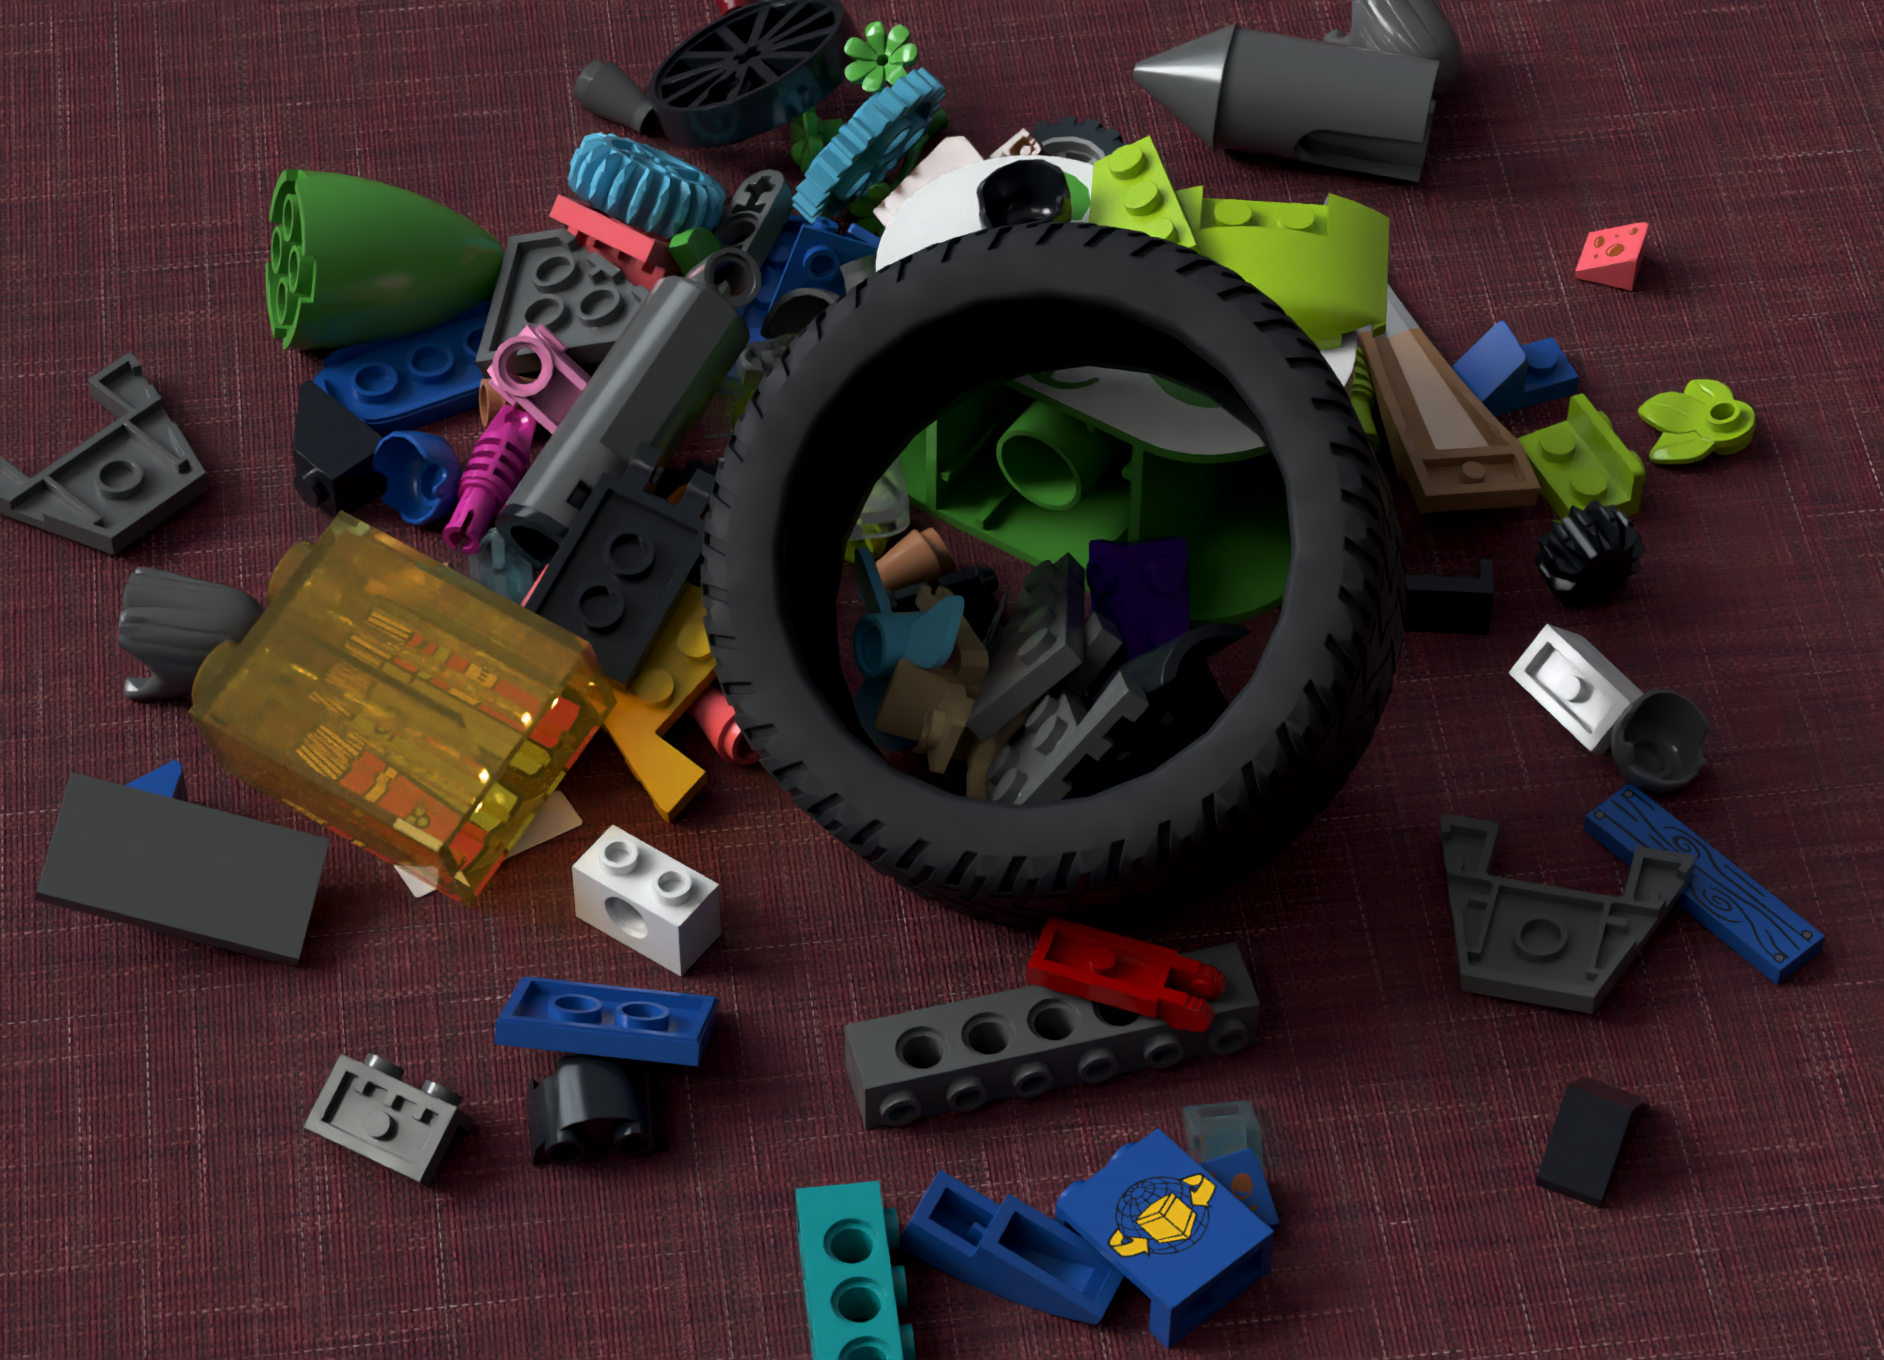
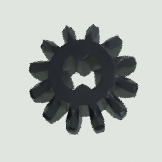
(1589, 554)

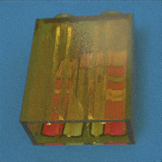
(401, 705)

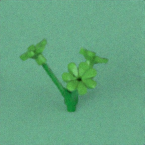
(877, 64)

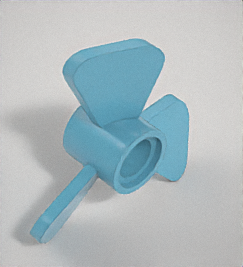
(887, 637)

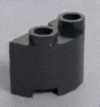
(594, 1105)

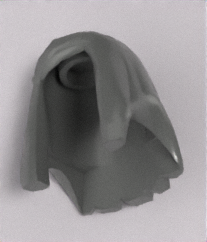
(1407, 29)
(175, 625)

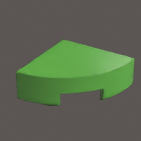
(693, 247)

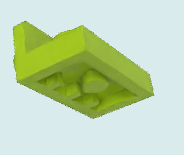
(1584, 462)

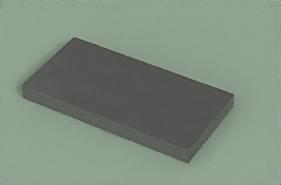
(183, 869)

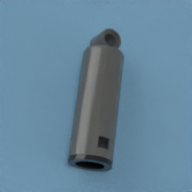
(642, 392)

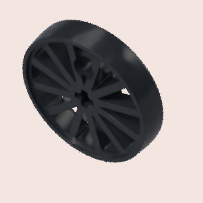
(751, 71)

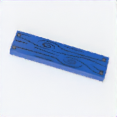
(1720, 893)

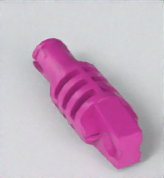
(490, 476)

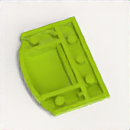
(1309, 258)

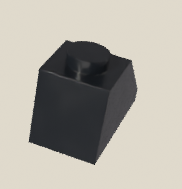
(333, 454)

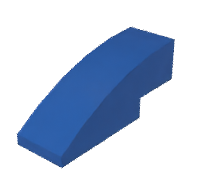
(1009, 1251)

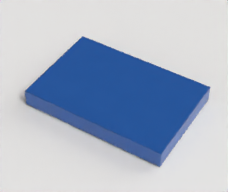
(608, 1021)

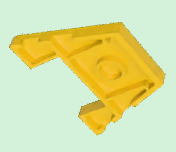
(661, 692)

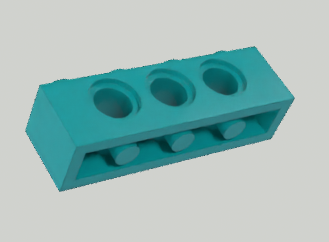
(844, 1226)

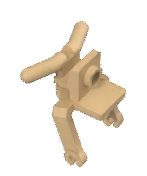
(937, 702)

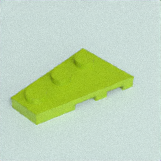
(1137, 194)

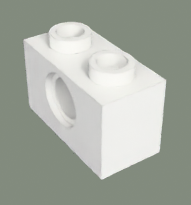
(646, 900)

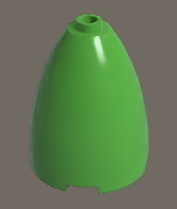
(369, 261)

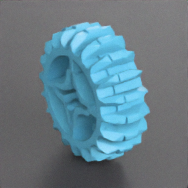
(644, 186)

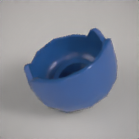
(419, 475)

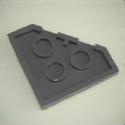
(564, 287)

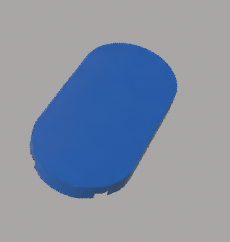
(411, 377)

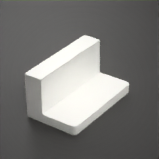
(1575, 685)

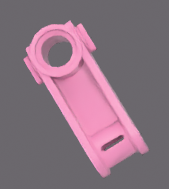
(556, 387)

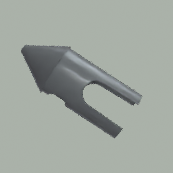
(1299, 99)

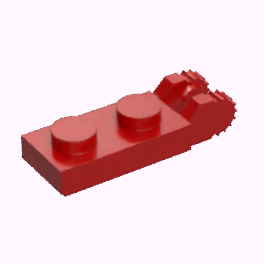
(1125, 974)

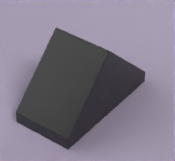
(1589, 1140)

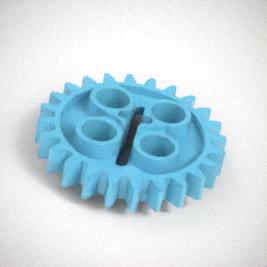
(869, 145)

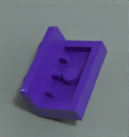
(1141, 591)

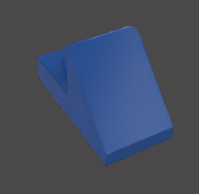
(1514, 375)

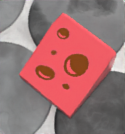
(1614, 255)

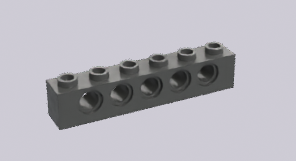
(1034, 1045)

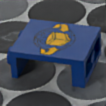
(1169, 1232)

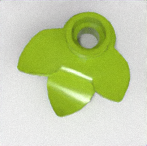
(1698, 422)

